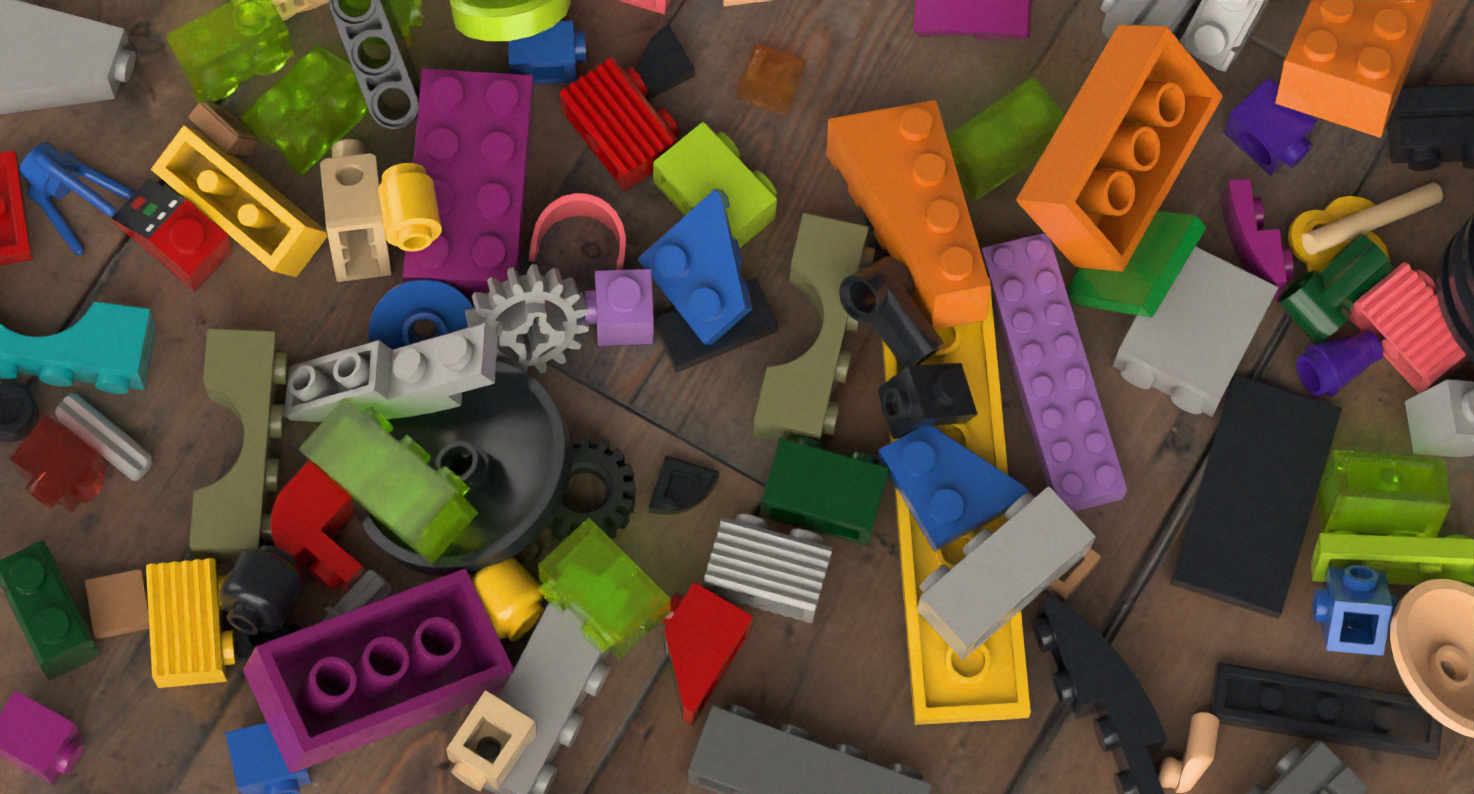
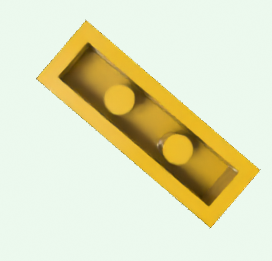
(240, 202)

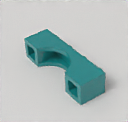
(103, 348)

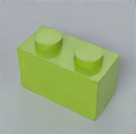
(709, 162)

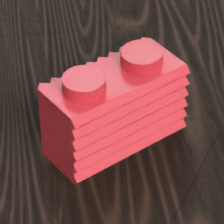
(1410, 327)

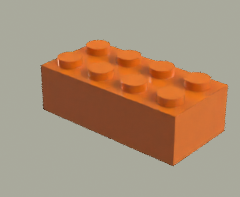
(1353, 60)
(1120, 147)

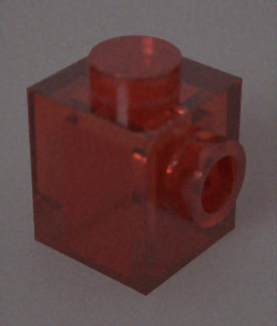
(58, 466)

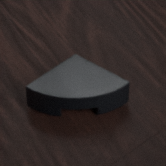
(664, 63)
(681, 486)

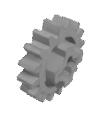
(532, 316)

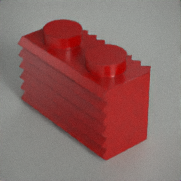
(618, 121)

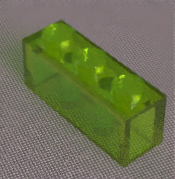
(391, 478)

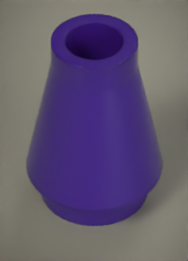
(1335, 363)

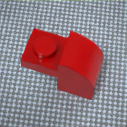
(306, 519)

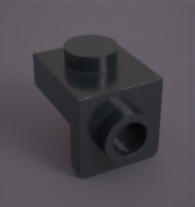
(926, 398)

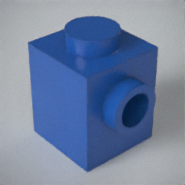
(259, 763)

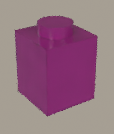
(38, 739)

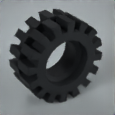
(619, 484)

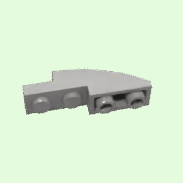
(395, 381)

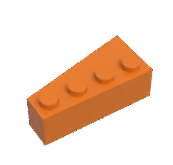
(913, 197)

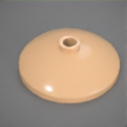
(1436, 650)

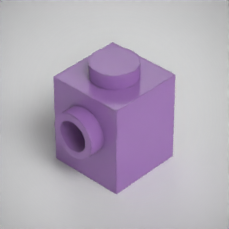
(621, 307)

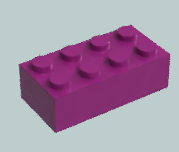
(477, 151)
(377, 670)

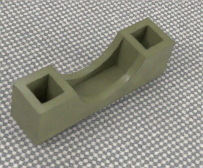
(244, 377)
(798, 393)

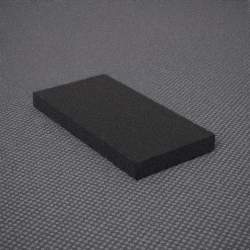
(1256, 496)

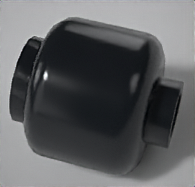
(261, 590)

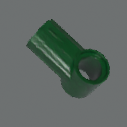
(1324, 297)

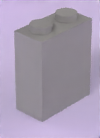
(1196, 333)

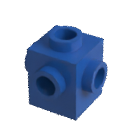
(1354, 610)

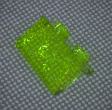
(230, 47)
(308, 109)

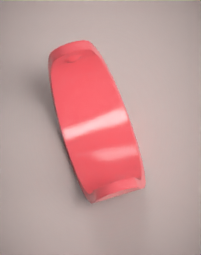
(579, 205)

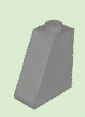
(58, 58)

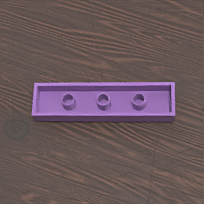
(1052, 373)

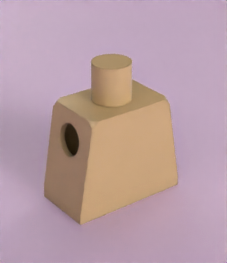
(352, 204)

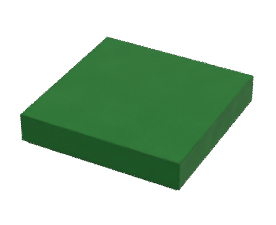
(1148, 273)

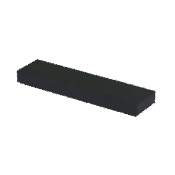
(1323, 711)

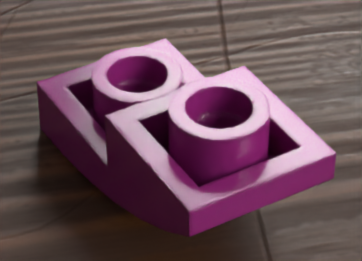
(979, 18)
(1256, 248)

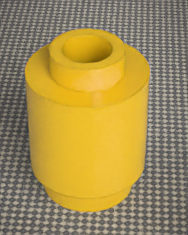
(409, 207)

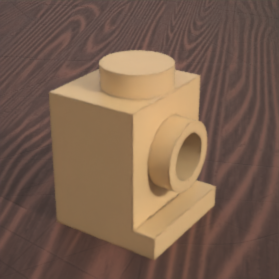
(493, 722)

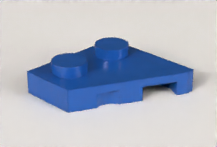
(700, 269)

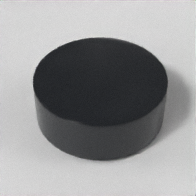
(17, 412)

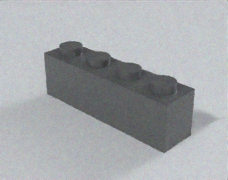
(753, 758)

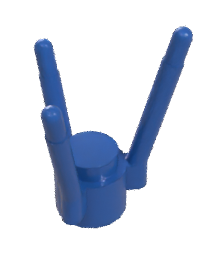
(57, 176)

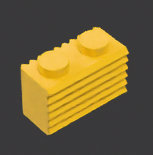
(188, 624)

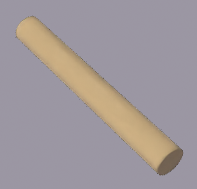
(1372, 218)

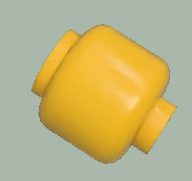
(509, 598)

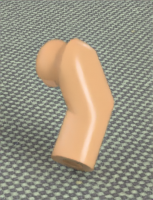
(1197, 757)

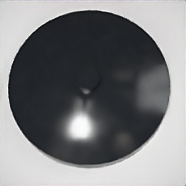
(511, 454)

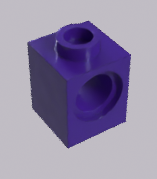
(1269, 131)

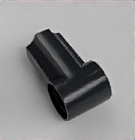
(883, 297)

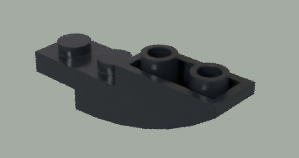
(1099, 681)

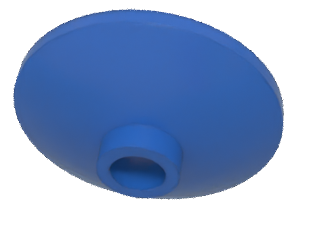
(413, 301)

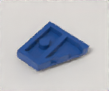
(947, 485)

